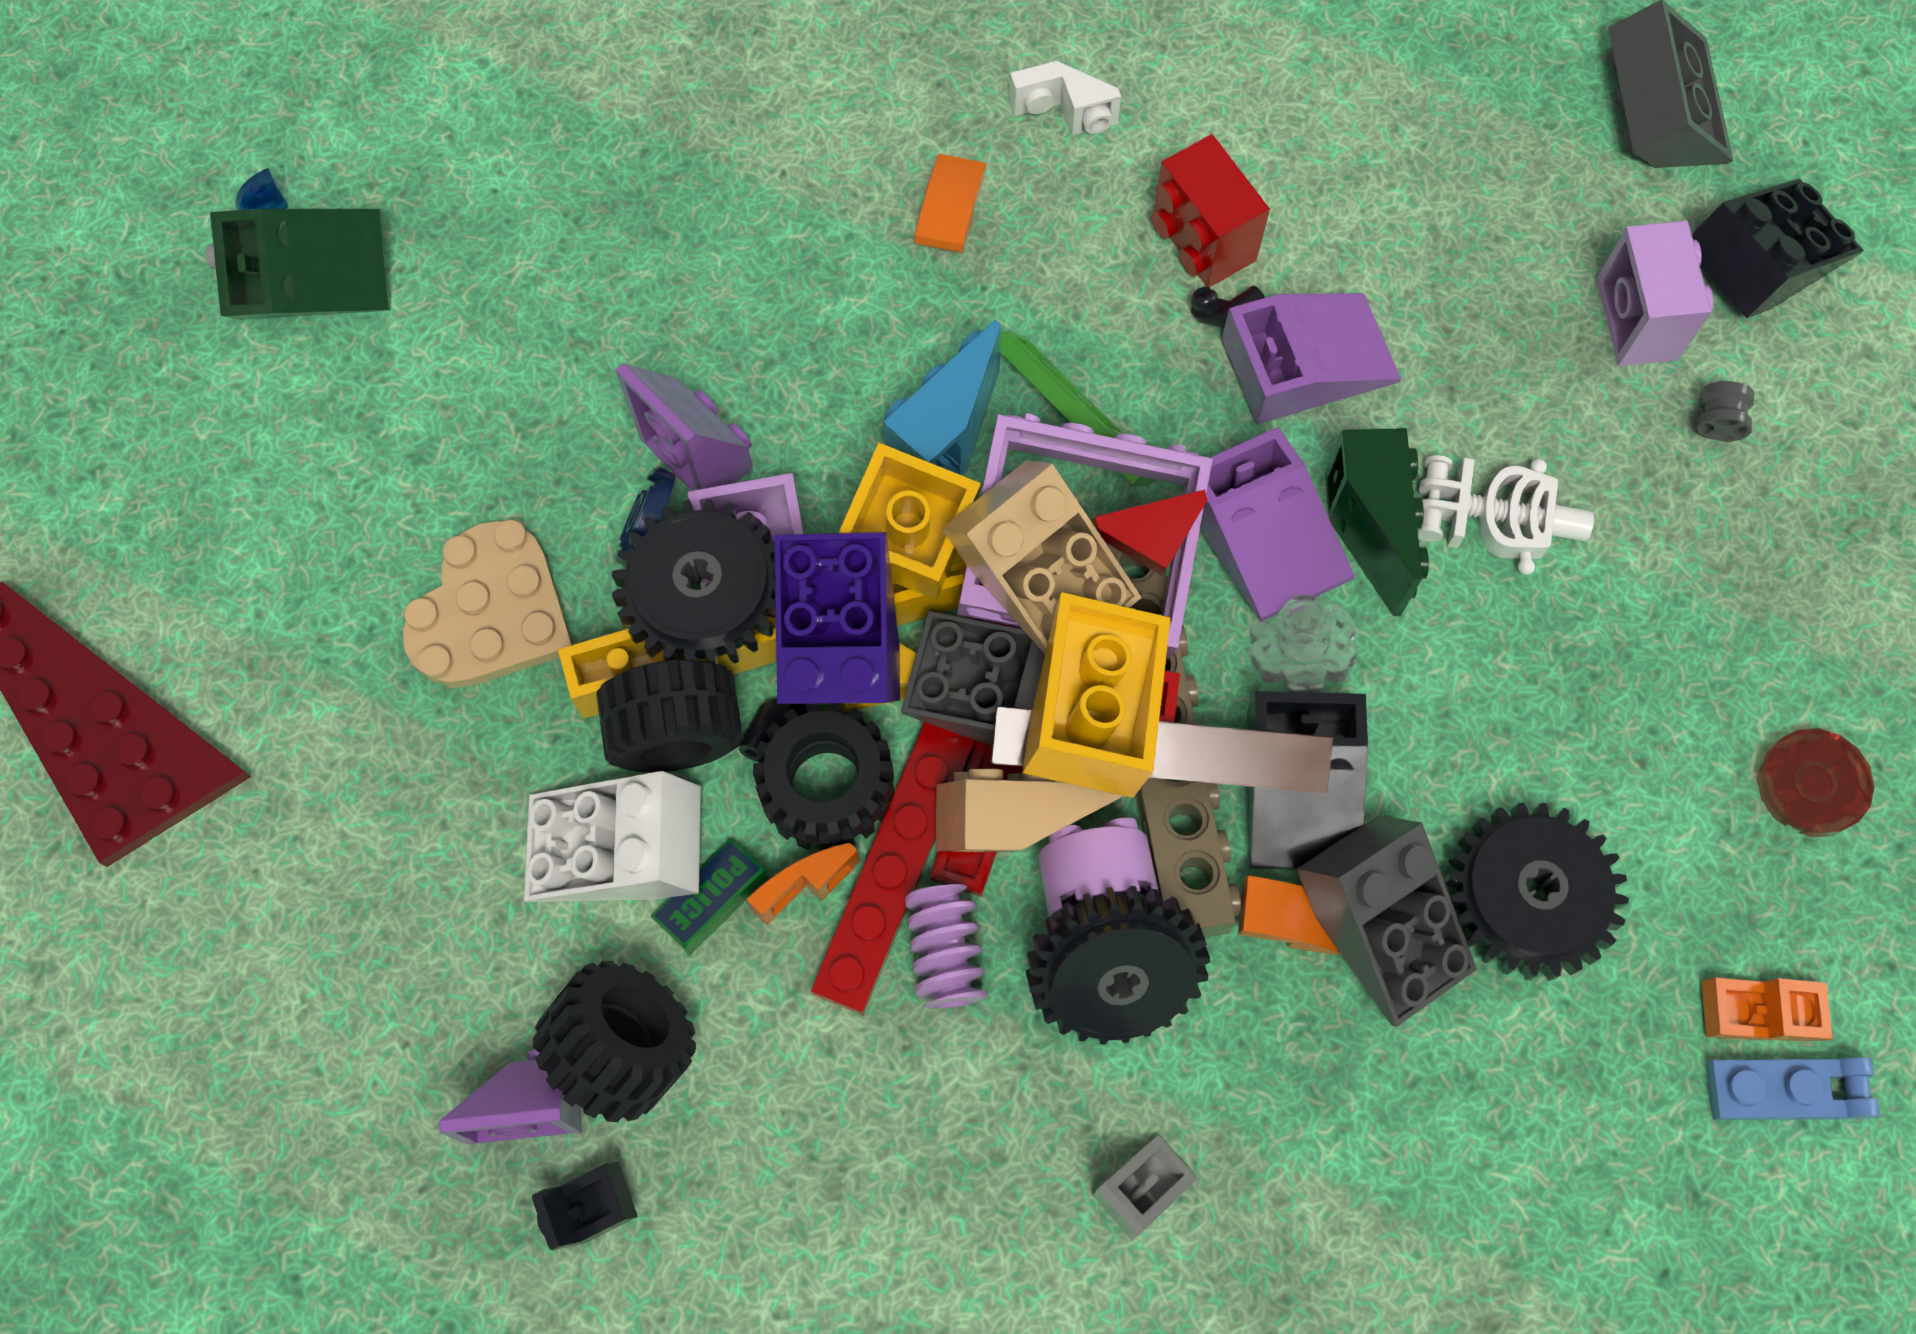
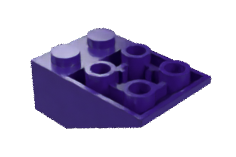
(835, 619)

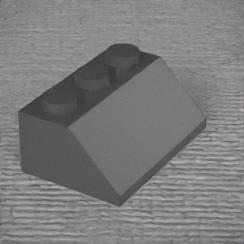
(1668, 90)

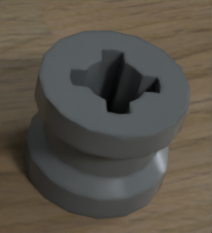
(1726, 411)

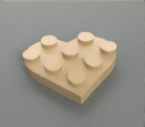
(490, 613)

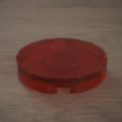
(1816, 782)

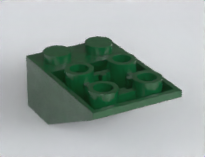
(299, 262)
(1377, 511)

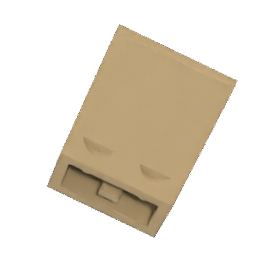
(1032, 543)
(1008, 815)

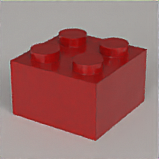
(1209, 211)

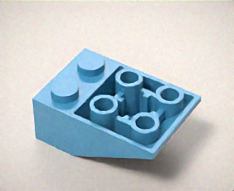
(948, 411)

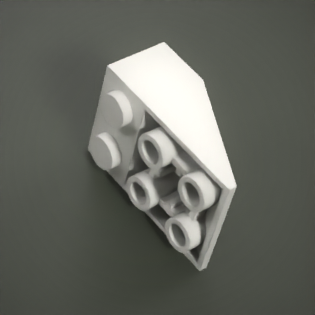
(614, 840)

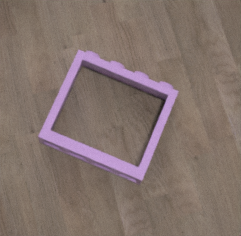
(1123, 454)

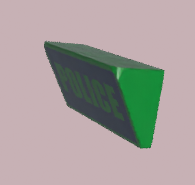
(723, 887)

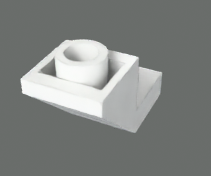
(1086, 101)

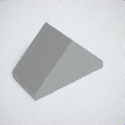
(1144, 1187)

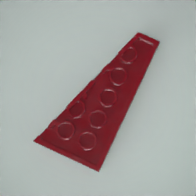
(103, 741)

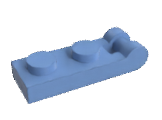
(1790, 1089)

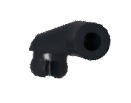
(1213, 310)
(762, 720)

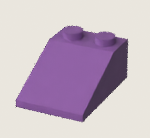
(684, 429)

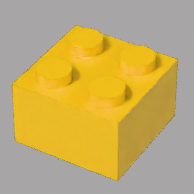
(912, 506)

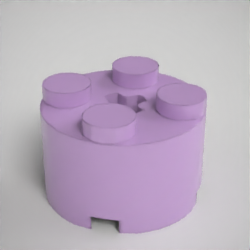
(1092, 861)

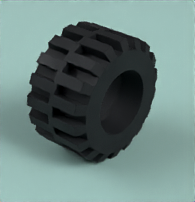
(669, 716)
(818, 734)
(614, 1041)

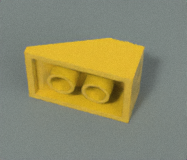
(1098, 697)

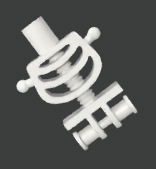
(1537, 521)

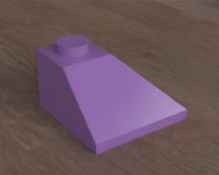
(512, 1107)

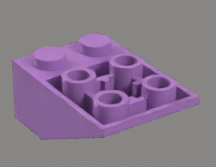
(1306, 351)
(1271, 525)

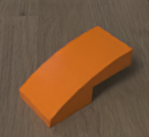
(950, 203)
(817, 872)
(1281, 914)
(1766, 1009)

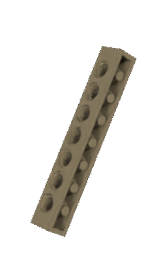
(1161, 800)

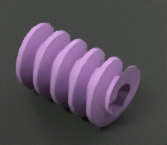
(944, 946)

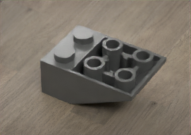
(968, 670)
(1390, 914)

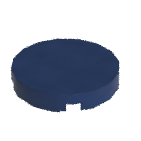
(649, 505)

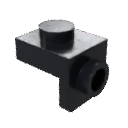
(584, 1207)

